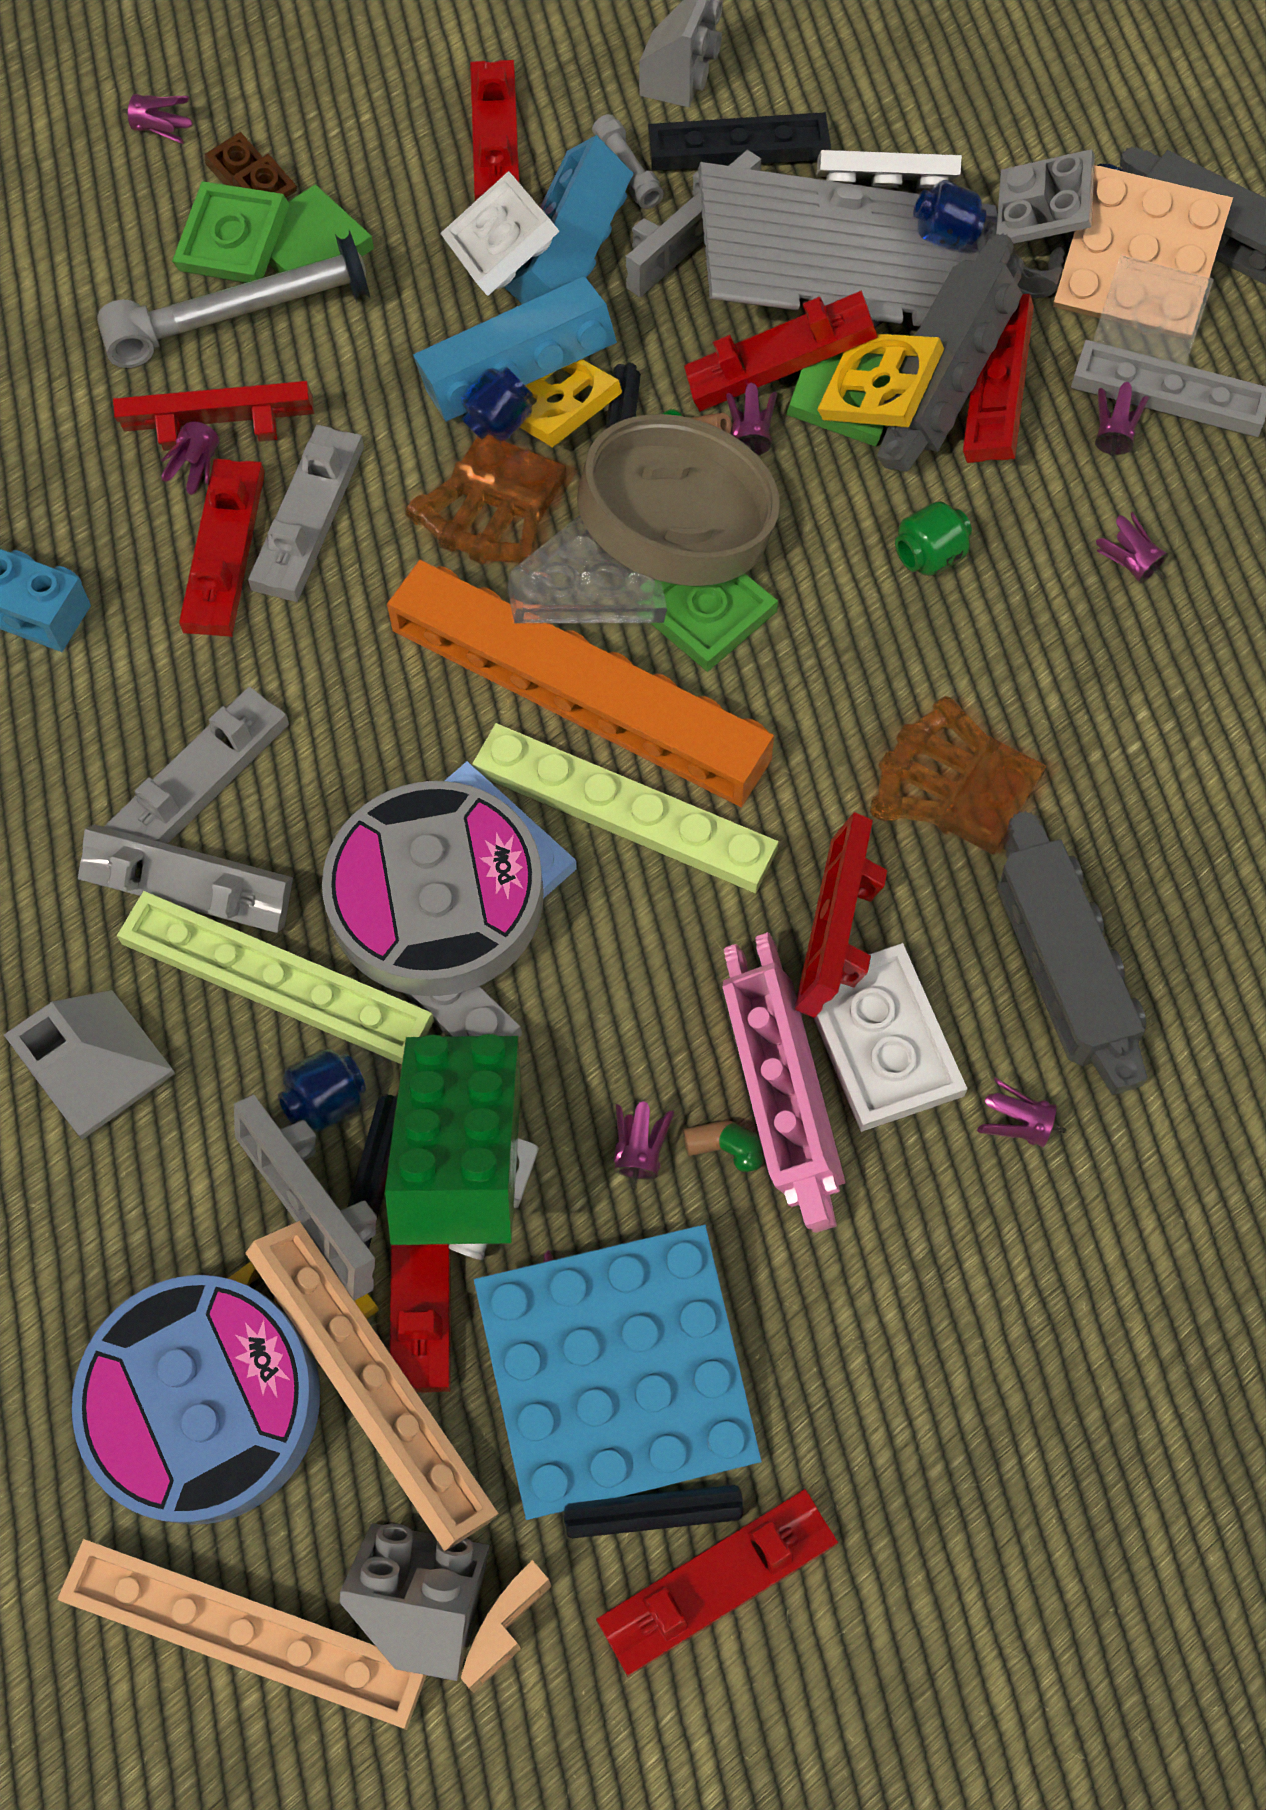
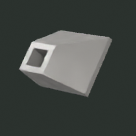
(680, 51)
(1046, 197)
(89, 1058)
(416, 1597)

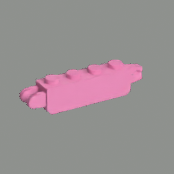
(783, 1083)

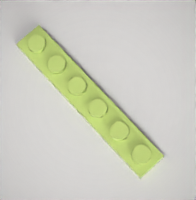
(626, 808)
(273, 977)

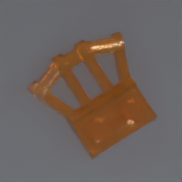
(495, 475)
(984, 798)

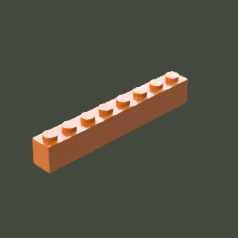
(582, 683)

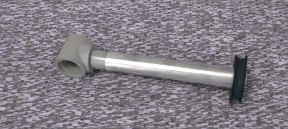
(134, 332)

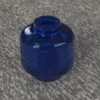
(949, 215)
(496, 404)
(322, 1089)

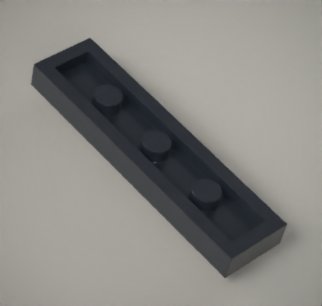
(724, 140)

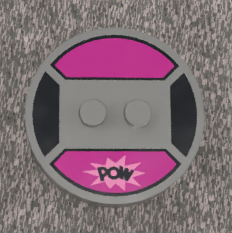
(433, 888)

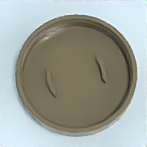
(677, 499)

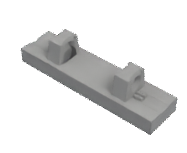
(664, 246)
(306, 513)
(202, 769)
(186, 878)
(280, 1159)

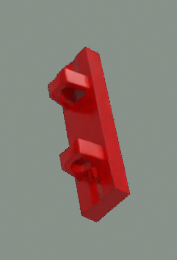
(493, 123)
(780, 350)
(998, 393)
(255, 403)
(222, 548)
(829, 955)
(422, 1315)
(716, 1583)

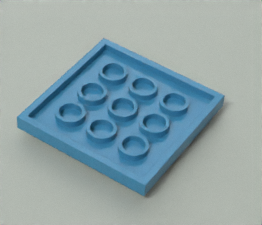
(616, 1371)

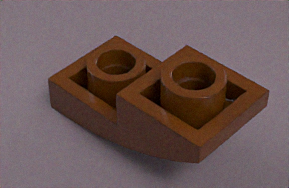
(241, 165)

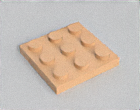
(1142, 221)

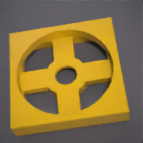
(910, 386)
(569, 412)

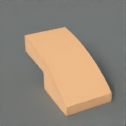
(493, 1643)

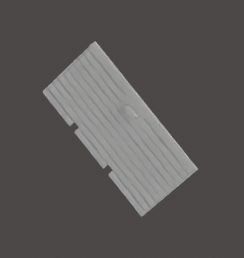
(816, 238)

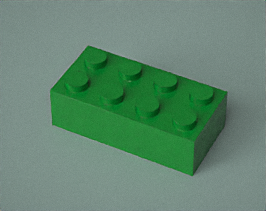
(455, 1141)

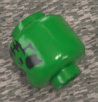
(933, 538)

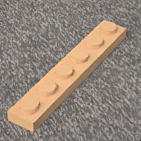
(372, 1385)
(241, 1633)

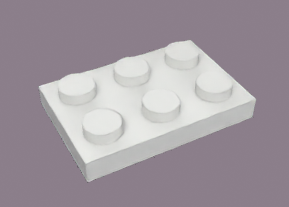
(888, 169)
(499, 234)
(888, 1044)

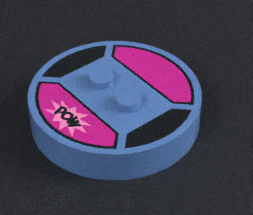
(195, 1400)

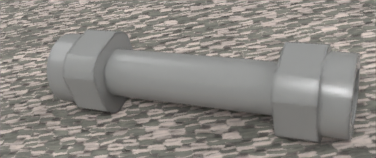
(644, 185)

